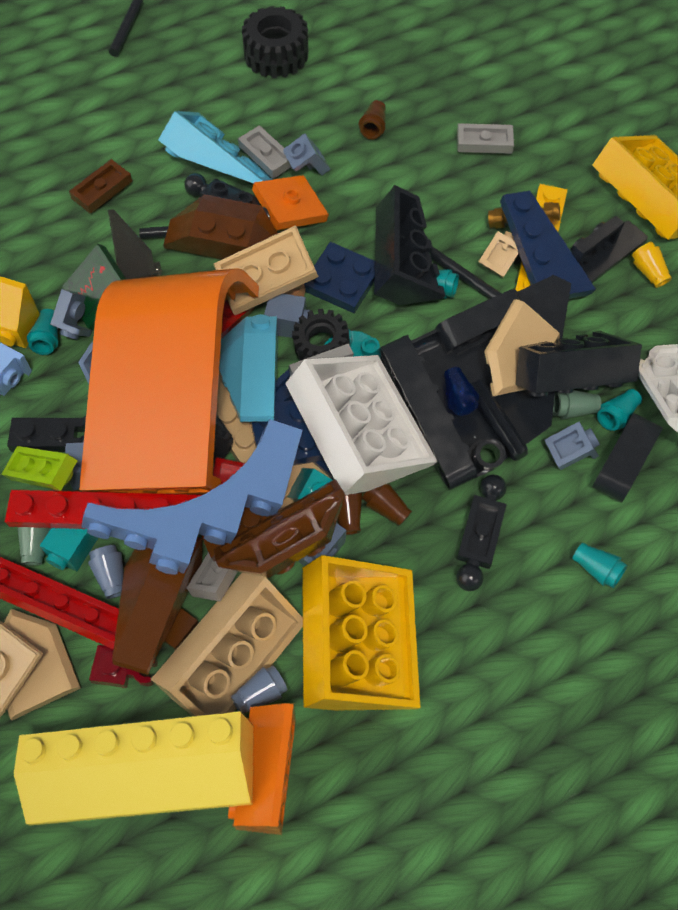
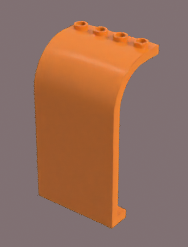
(157, 383)

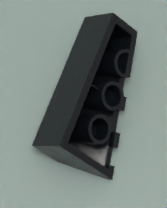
(403, 251)
(577, 364)

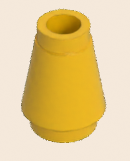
(652, 264)

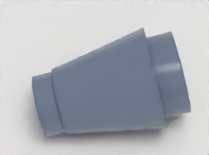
(108, 570)
(260, 690)

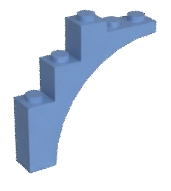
(215, 515)

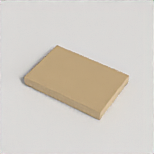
(274, 264)

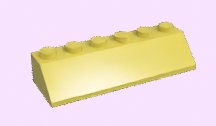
(135, 769)

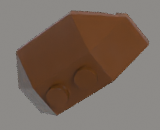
(218, 227)
(285, 536)

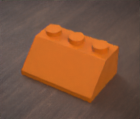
(271, 768)

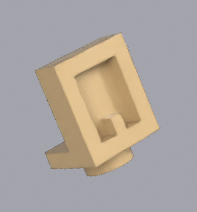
(500, 254)

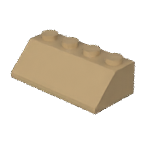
(229, 646)

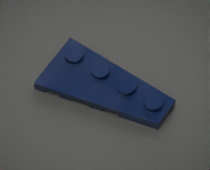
(541, 245)

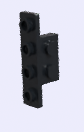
(607, 246)

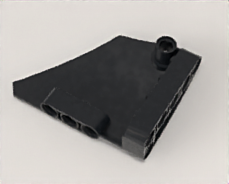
(460, 342)

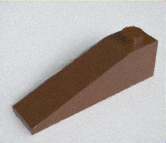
(149, 608)

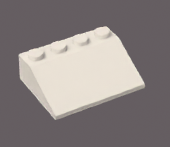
(359, 421)

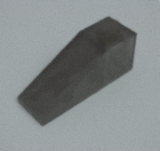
(131, 252)

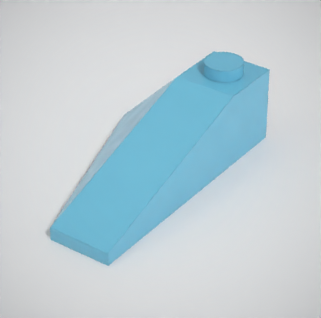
(199, 141)
(250, 367)

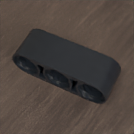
(627, 457)

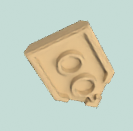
(518, 328)
(16, 663)
(54, 672)

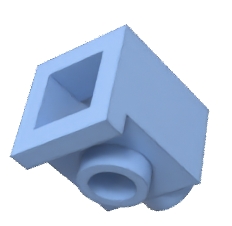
(11, 368)

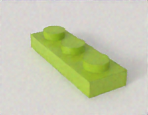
(40, 468)

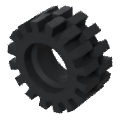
(319, 324)

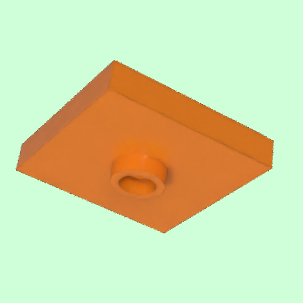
(290, 202)

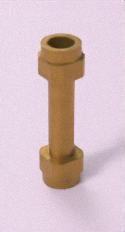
(497, 217)

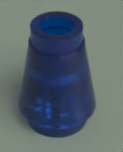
(460, 393)

